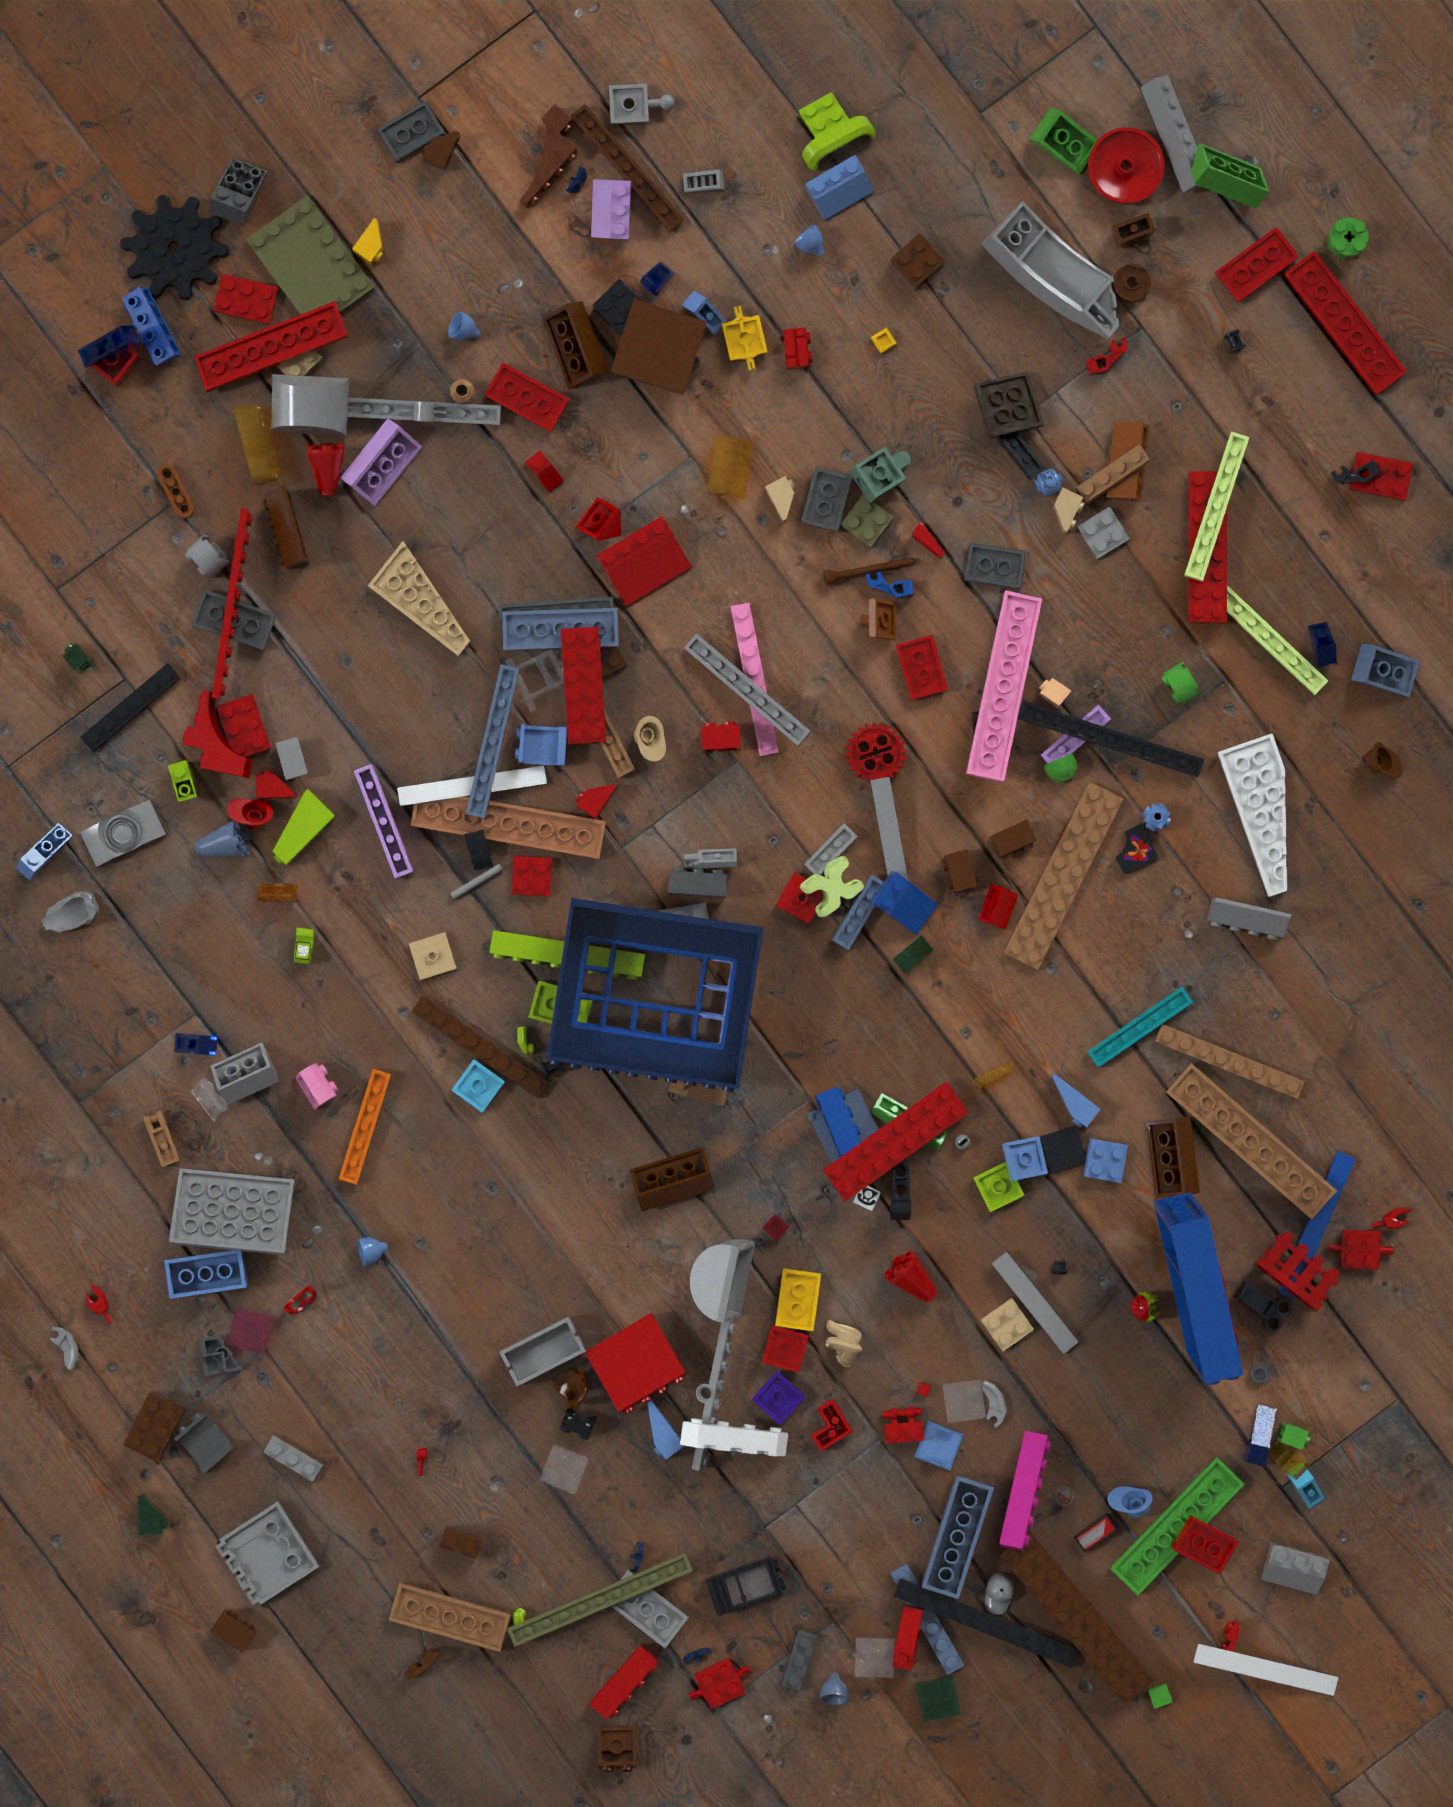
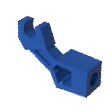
(880, 584)

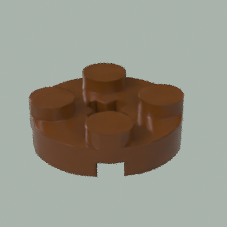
(1125, 274)

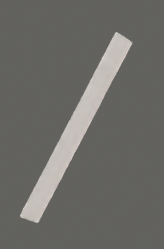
(463, 786)
(1265, 1669)

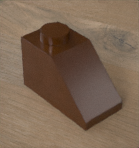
(441, 150)

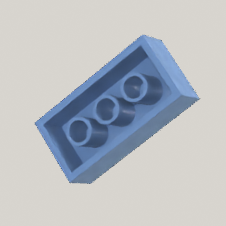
(206, 1273)

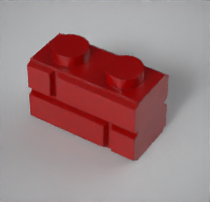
(796, 348)

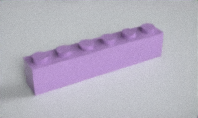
(384, 821)

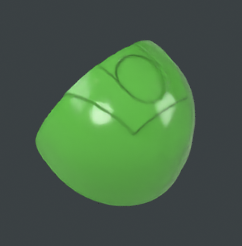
(1062, 768)

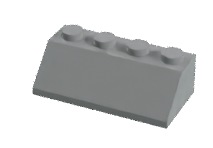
(1248, 917)

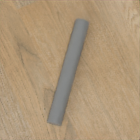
(476, 881)

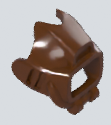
(573, 1383)

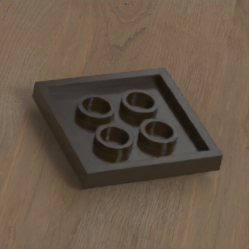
(1008, 405)

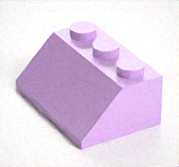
(611, 209)

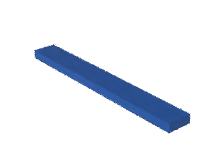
(1316, 1227)

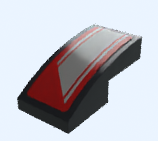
(1096, 1532)

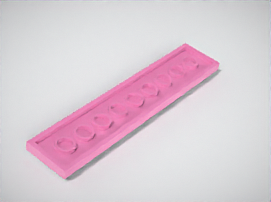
(1004, 686)

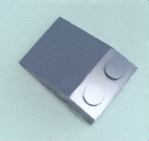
(1385, 670)

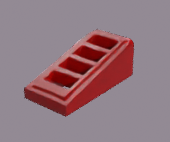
(924, 537)

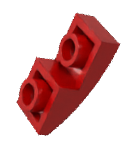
(1231, 1633)

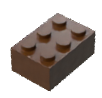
(154, 1426)

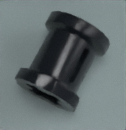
(1234, 341)
(550, 1068)

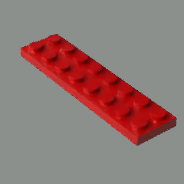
(1345, 323)
(271, 346)
(1207, 598)
(895, 1141)

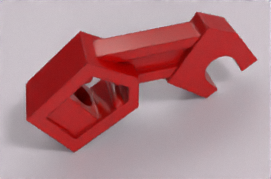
(1115, 353)

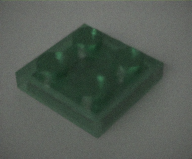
(937, 1698)

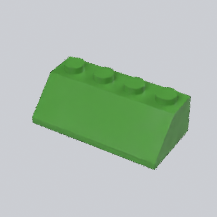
(1229, 176)

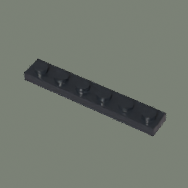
(130, 707)

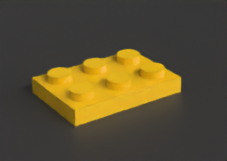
(798, 1299)

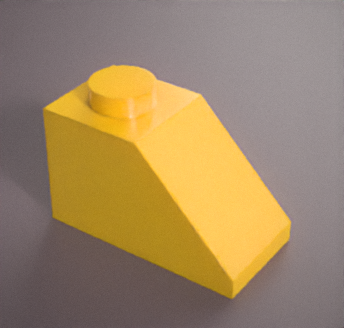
(369, 245)

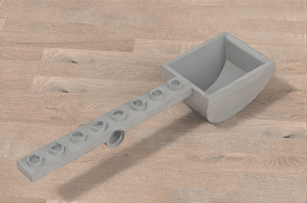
(324, 406)
(719, 1290)

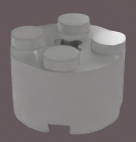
(207, 556)

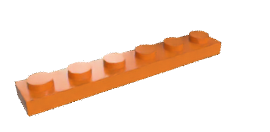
(365, 1126)

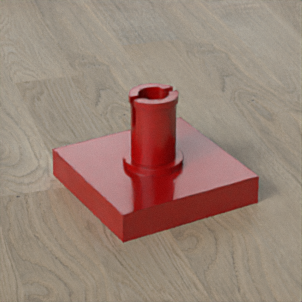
(797, 902)

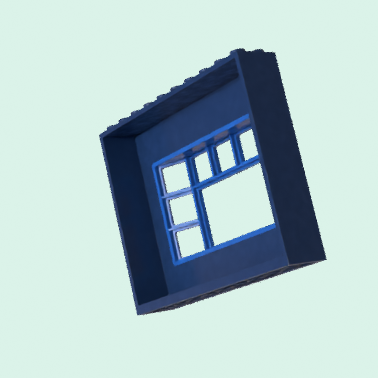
(648, 1052)

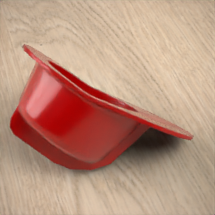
(250, 812)

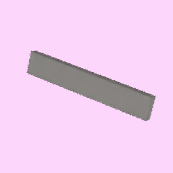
(888, 826)
(1034, 1302)

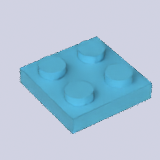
(478, 1085)

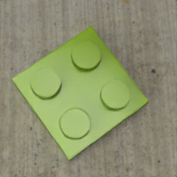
(997, 1187)

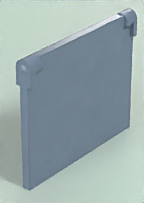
(861, 1117)

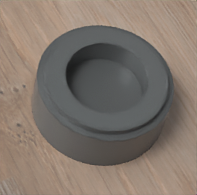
(1259, 1374)

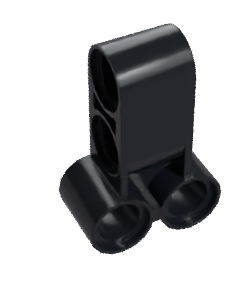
(900, 1205)
(1262, 1304)

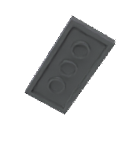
(252, 623)

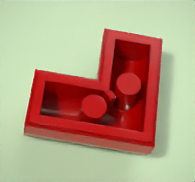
(835, 1428)

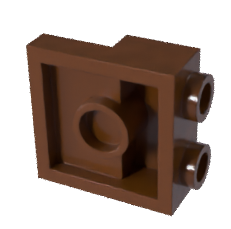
(617, 1748)

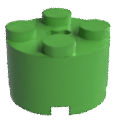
(1339, 244)
(1181, 683)

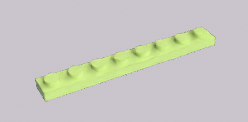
(1216, 506)
(1274, 643)

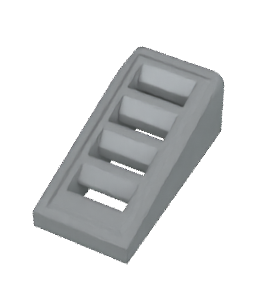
(719, 176)

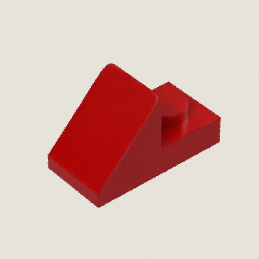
(544, 471)

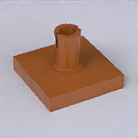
(881, 619)

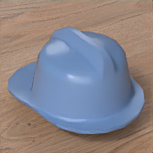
(1130, 1500)

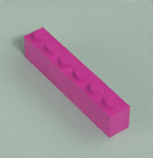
(1024, 1491)

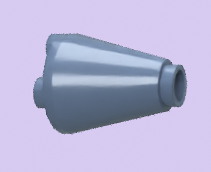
(226, 841)

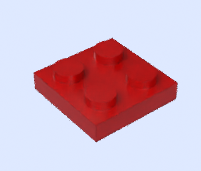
(531, 876)
(785, 1348)

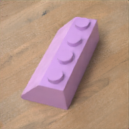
(381, 462)

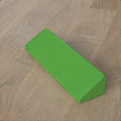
(888, 1109)

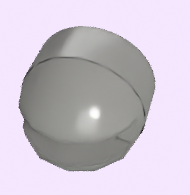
(960, 1138)

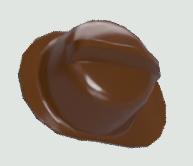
(1383, 760)

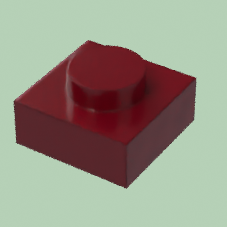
(775, 1227)

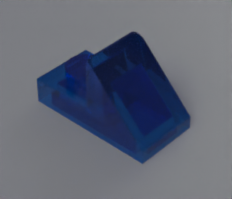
(657, 278)

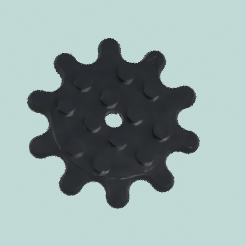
(186, 264)

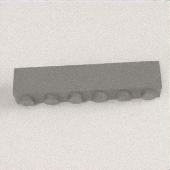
(1172, 129)

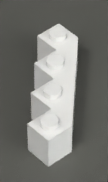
(729, 1438)

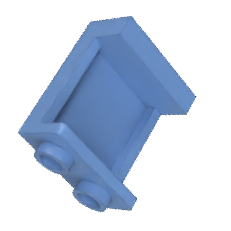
(542, 745)

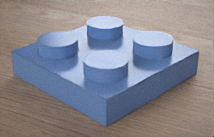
(1025, 1158)
(1105, 1160)

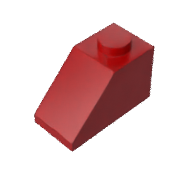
(272, 787)
(595, 799)

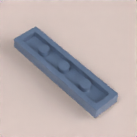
(857, 914)

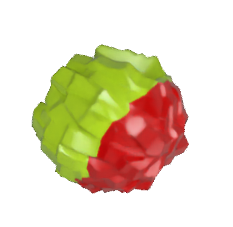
(1144, 1305)

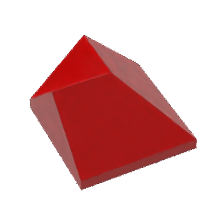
(601, 521)

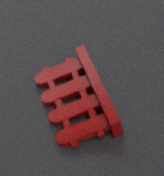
(1287, 1269)

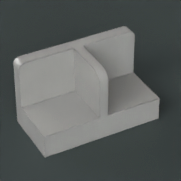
(291, 758)

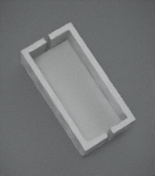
(542, 1351)

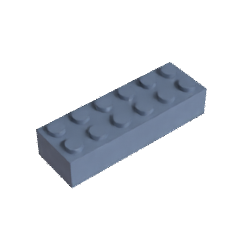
(957, 1536)

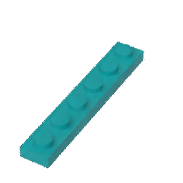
(1140, 1027)

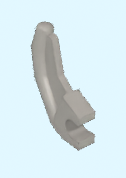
(68, 1345)
(996, 1402)

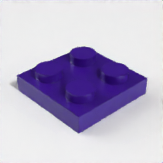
(778, 1397)

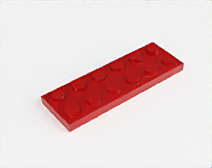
(583, 685)

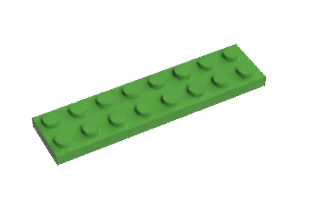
(1153, 1549)

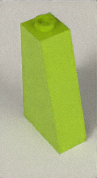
(303, 827)

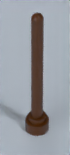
(832, 576)

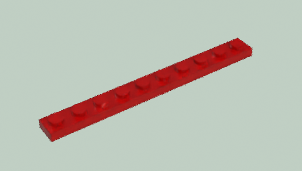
(233, 595)

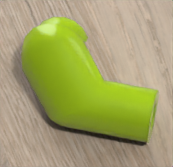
(522, 1041)
(518, 1616)

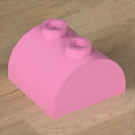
(316, 1086)

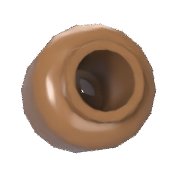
(462, 385)

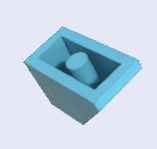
(1308, 1489)

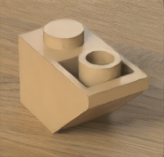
(1066, 507)

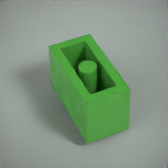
(1293, 1435)

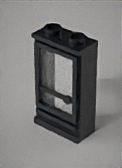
(745, 1585)

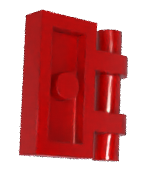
(906, 1431)

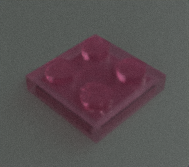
(250, 1330)

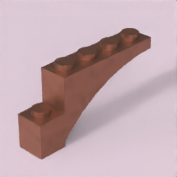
(556, 154)

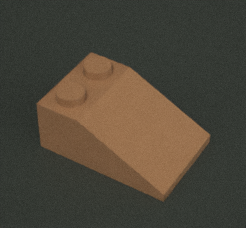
(715, 1096)

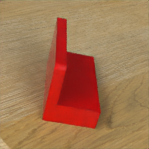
(998, 906)

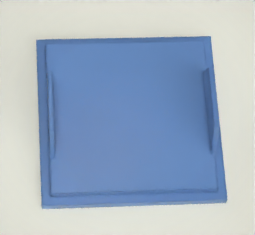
(939, 1445)

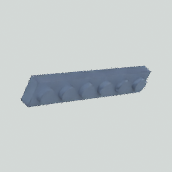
(932, 1628)

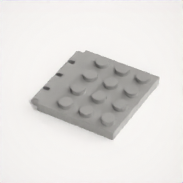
(267, 1554)

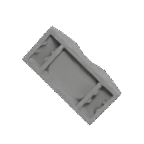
(123, 833)

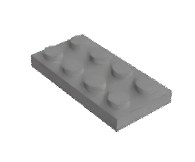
(652, 1614)

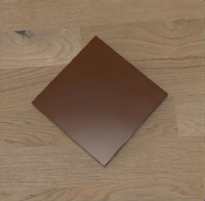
(658, 347)

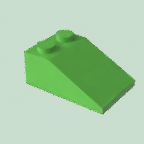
(1063, 140)

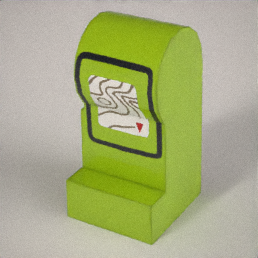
(304, 945)

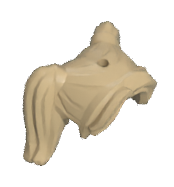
(845, 1344)

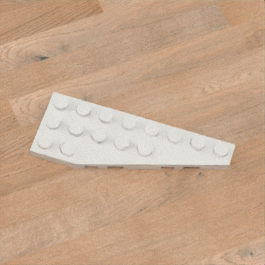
(1258, 790)

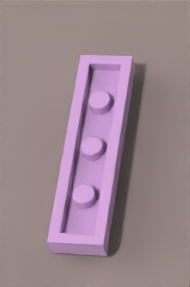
(1067, 744)

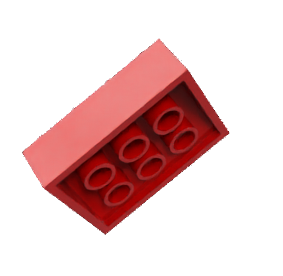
(644, 561)

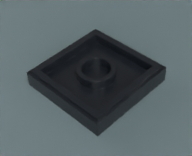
(1063, 1149)

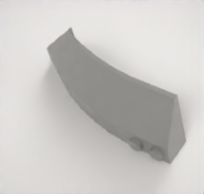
(1054, 271)

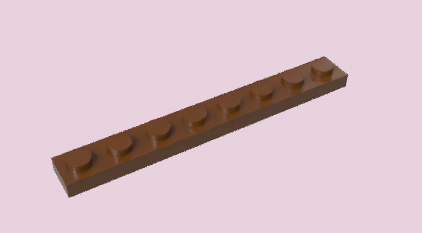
(627, 167)
(480, 1047)

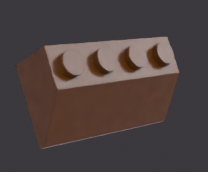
(575, 344)
(286, 527)
(1172, 1157)
(672, 1179)

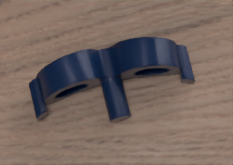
(575, 186)
(639, 1557)
(697, 1653)

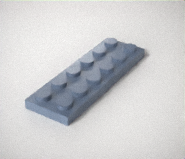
(542, 627)

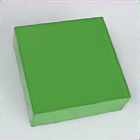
(1160, 1695)

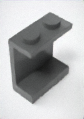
(204, 1441)

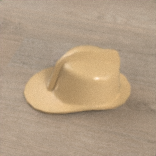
(650, 738)

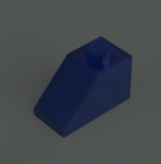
(1322, 644)
(195, 1044)

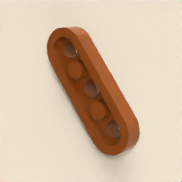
(170, 485)

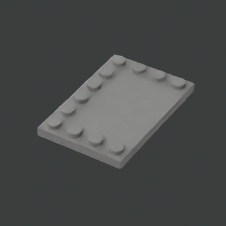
(232, 1211)

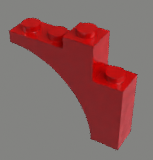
(206, 736)

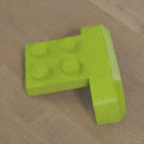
(830, 129)

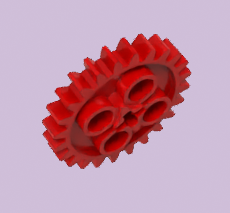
(869, 736)

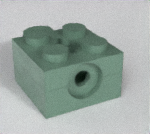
(880, 473)

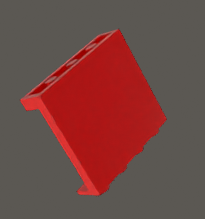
(636, 1364)

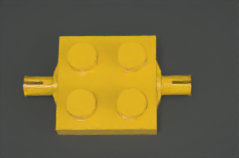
(744, 338)

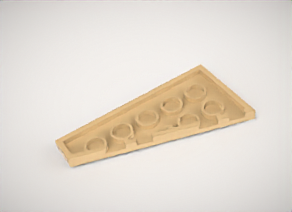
(412, 593)

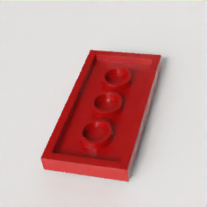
(1256, 264)
(526, 397)

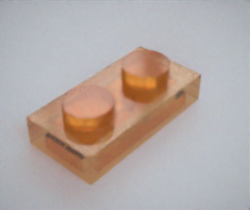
(277, 893)

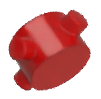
(923, 1389)

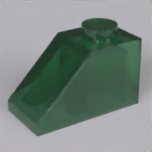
(77, 657)
(912, 954)
(150, 1517)

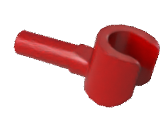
(420, 1455)

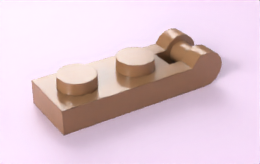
(162, 1139)

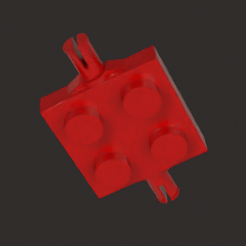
(1360, 1249)
(719, 1683)

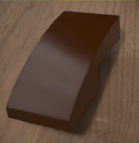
(426, 1659)

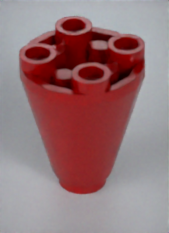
(326, 465)
(911, 1277)

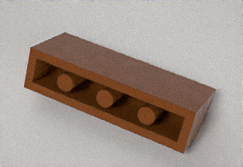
(1125, 438)

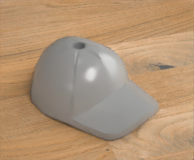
(995, 1600)

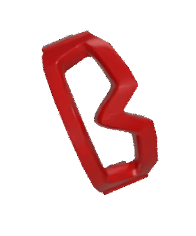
(288, 1309)

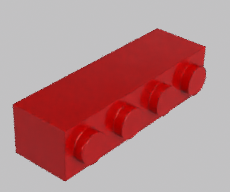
(624, 1680)

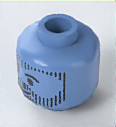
(1049, 482)

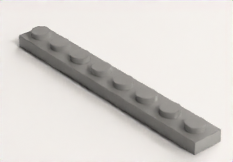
(747, 689)

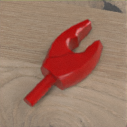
(1390, 1219)
(101, 1305)

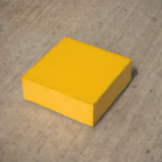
(883, 340)

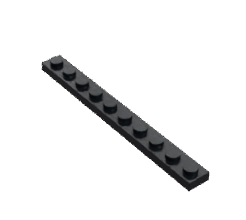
(1110, 738)
(986, 1623)

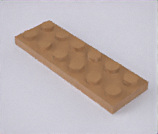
(449, 1617)

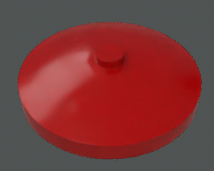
(1126, 165)

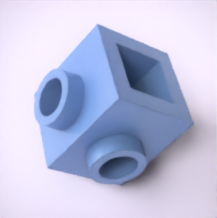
(1151, 822)

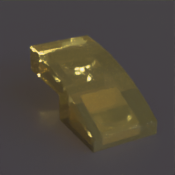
(1287, 1460)

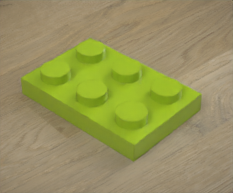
(544, 1002)

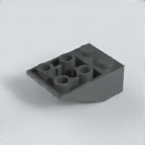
(237, 191)

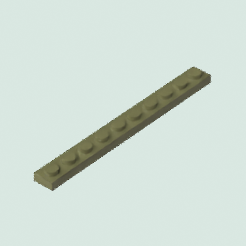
(600, 1599)

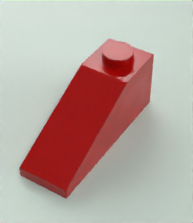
(908, 1638)

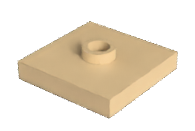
(432, 956)

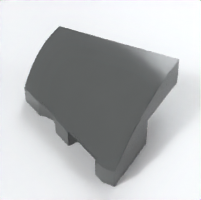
(216, 1356)

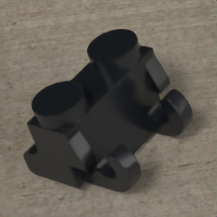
(577, 1424)

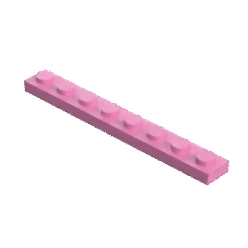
(753, 669)

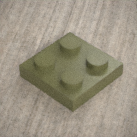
(866, 521)

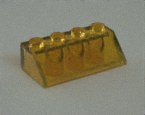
(256, 444)

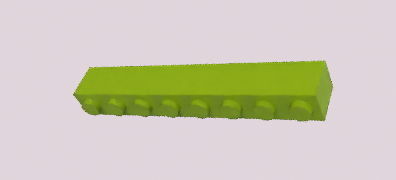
(549, 950)

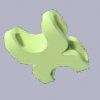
(832, 886)

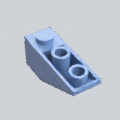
(43, 851)

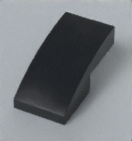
(478, 849)

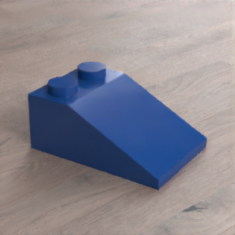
(904, 902)

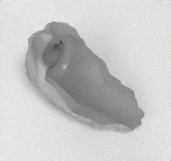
(71, 912)

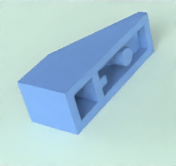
(1077, 1105)
(664, 1436)

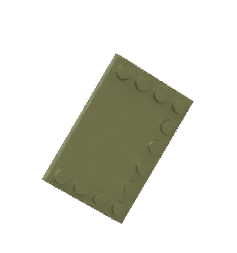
(309, 259)

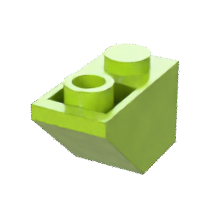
(183, 780)

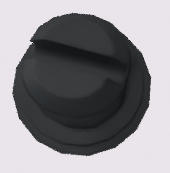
(1059, 1269)

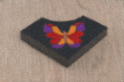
(1137, 849)

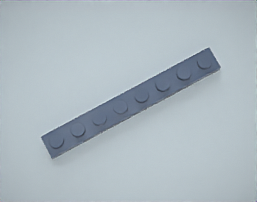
(492, 741)

